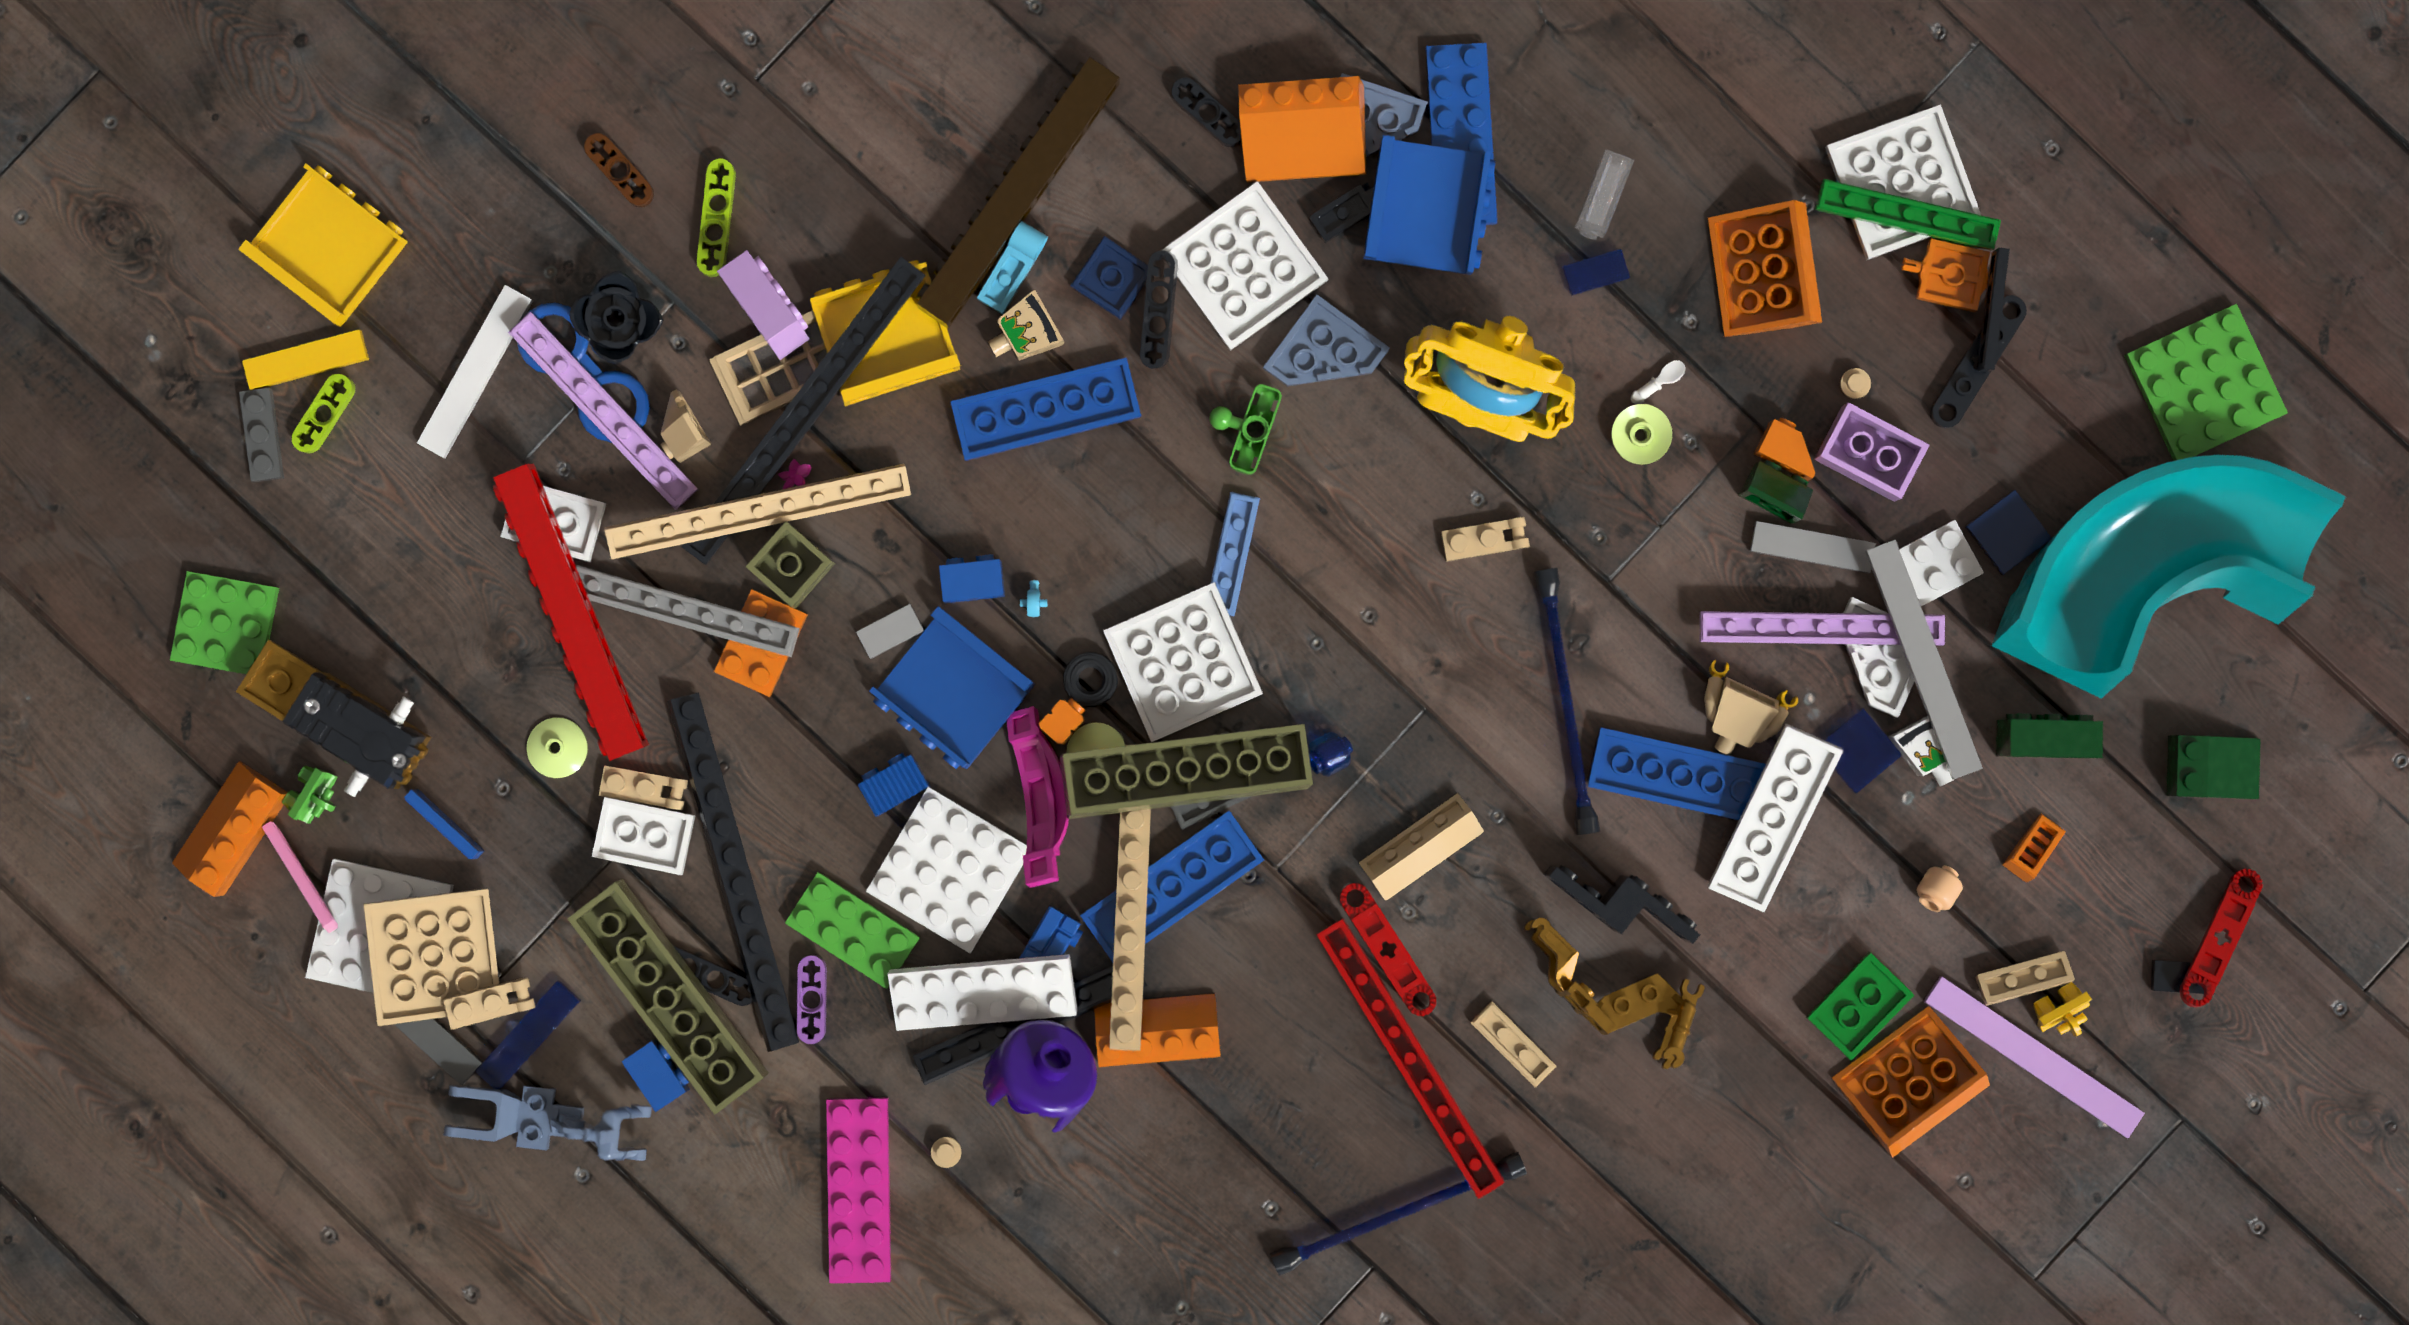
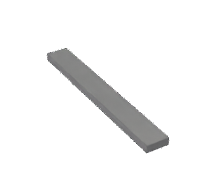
(689, 612)
(1923, 659)

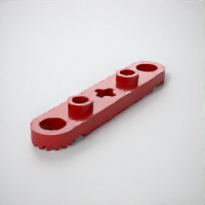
(2211, 957)
(1400, 968)

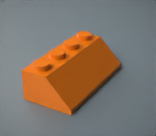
(229, 830)
(1169, 1031)

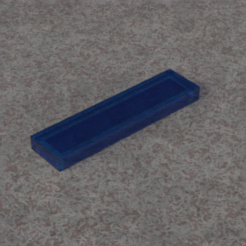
(528, 1035)

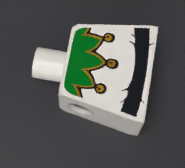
(1922, 750)

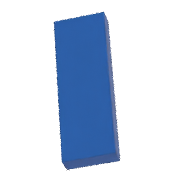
(443, 824)

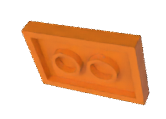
(751, 665)

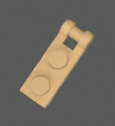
(1483, 539)
(642, 787)
(488, 1003)

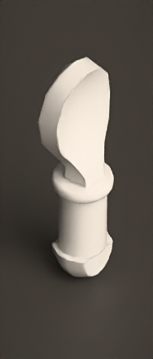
(1670, 374)

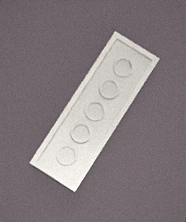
(1775, 817)
(982, 992)

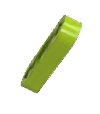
(336, 412)

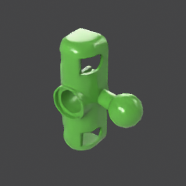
(1249, 447)

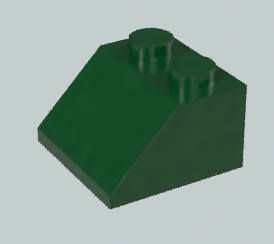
(1777, 492)

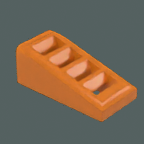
(2021, 869)

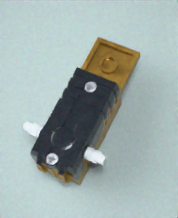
(337, 718)

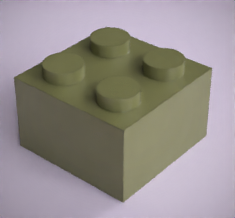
(790, 565)

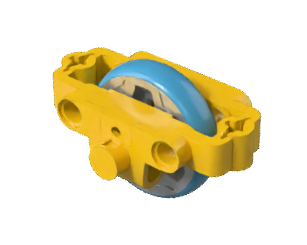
(1490, 378)

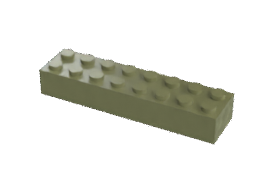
(1185, 771)
(668, 996)

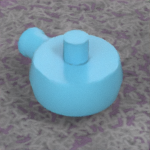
(1033, 600)

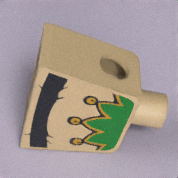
(1026, 329)

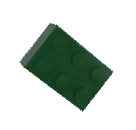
(2049, 736)

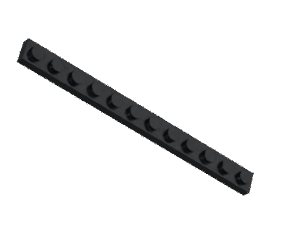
(816, 393)
(733, 872)

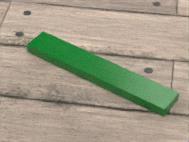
(1908, 214)

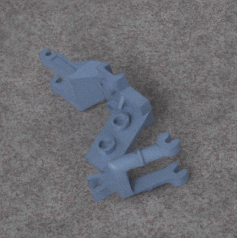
(538, 1118)

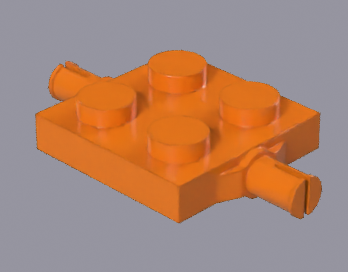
(1951, 275)

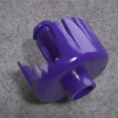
(1042, 1072)

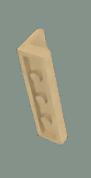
(1421, 846)

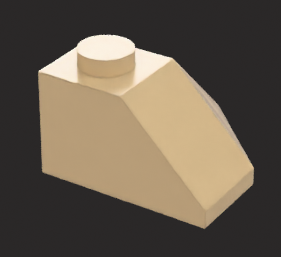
(681, 430)

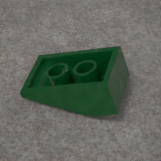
(2213, 767)

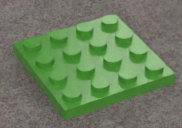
(2206, 384)

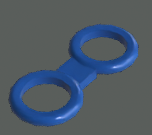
(601, 377)

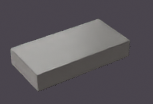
(890, 631)

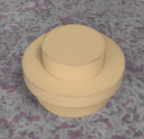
(1855, 383)
(946, 1152)

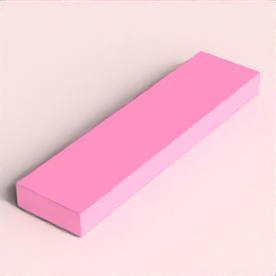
(300, 876)

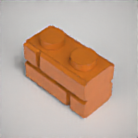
(1063, 720)

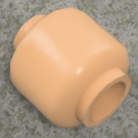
(1939, 888)

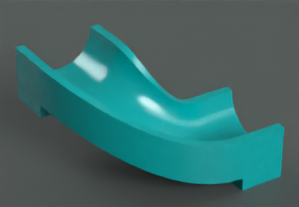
(2153, 540)

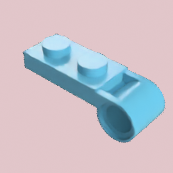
(1012, 267)

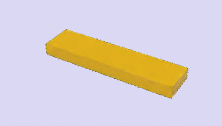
(305, 360)

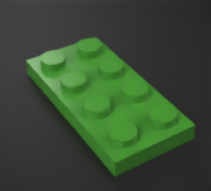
(852, 929)

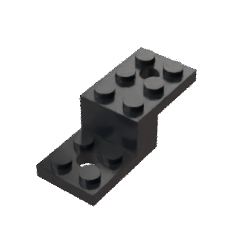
(1623, 903)

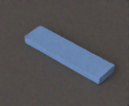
(1234, 547)

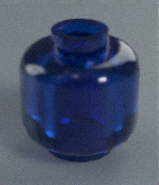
(1329, 754)

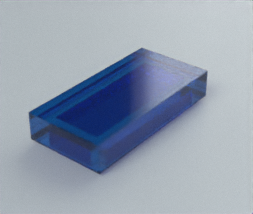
(1596, 272)

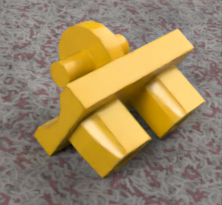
(2074, 1002)

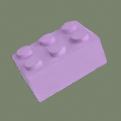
(765, 303)
(1871, 452)

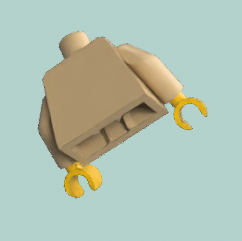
(1741, 712)

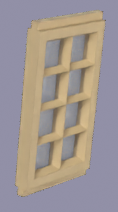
(760, 381)

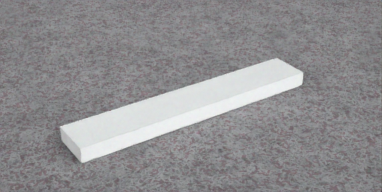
(474, 372)

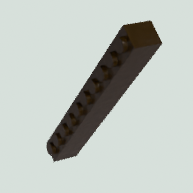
(1018, 192)

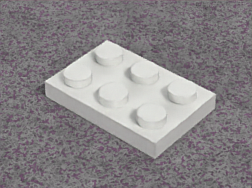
(578, 521)
(1940, 562)
(643, 836)

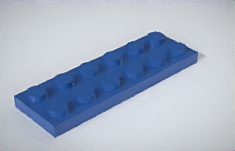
(1461, 104)
(1045, 409)
(1672, 774)
(1183, 880)

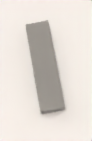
(1811, 547)

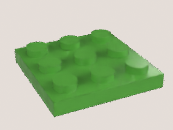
(223, 622)

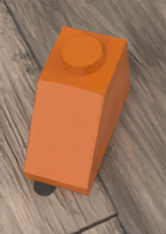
(1786, 448)

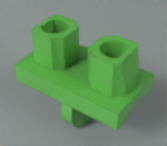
(313, 797)

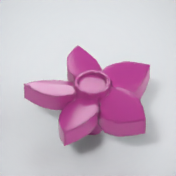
(795, 474)

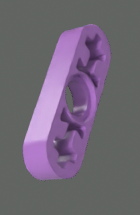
(801, 1007)

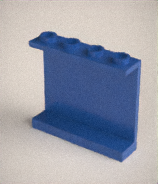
(1428, 206)
(952, 690)

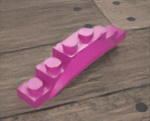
(1042, 795)

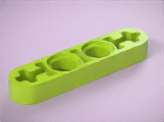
(711, 217)

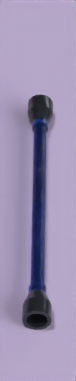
(1585, 818)
(1289, 1258)

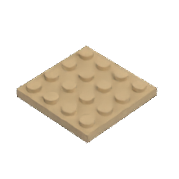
(429, 952)

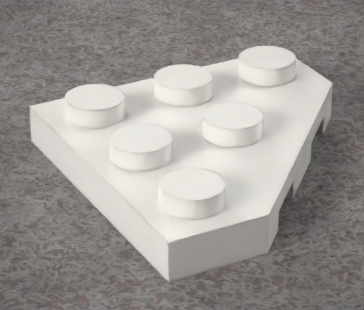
(1880, 668)

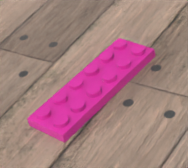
(858, 1190)

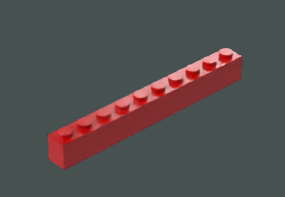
(570, 611)
(1411, 1058)

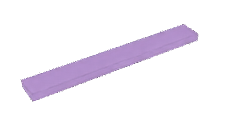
(603, 410)
(1807, 628)
(2034, 1057)

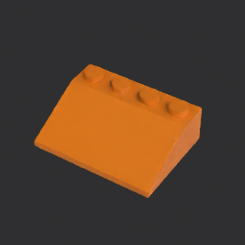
(1303, 129)
(1765, 269)
(1911, 1081)

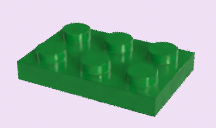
(1860, 1006)

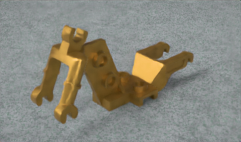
(1623, 1005)

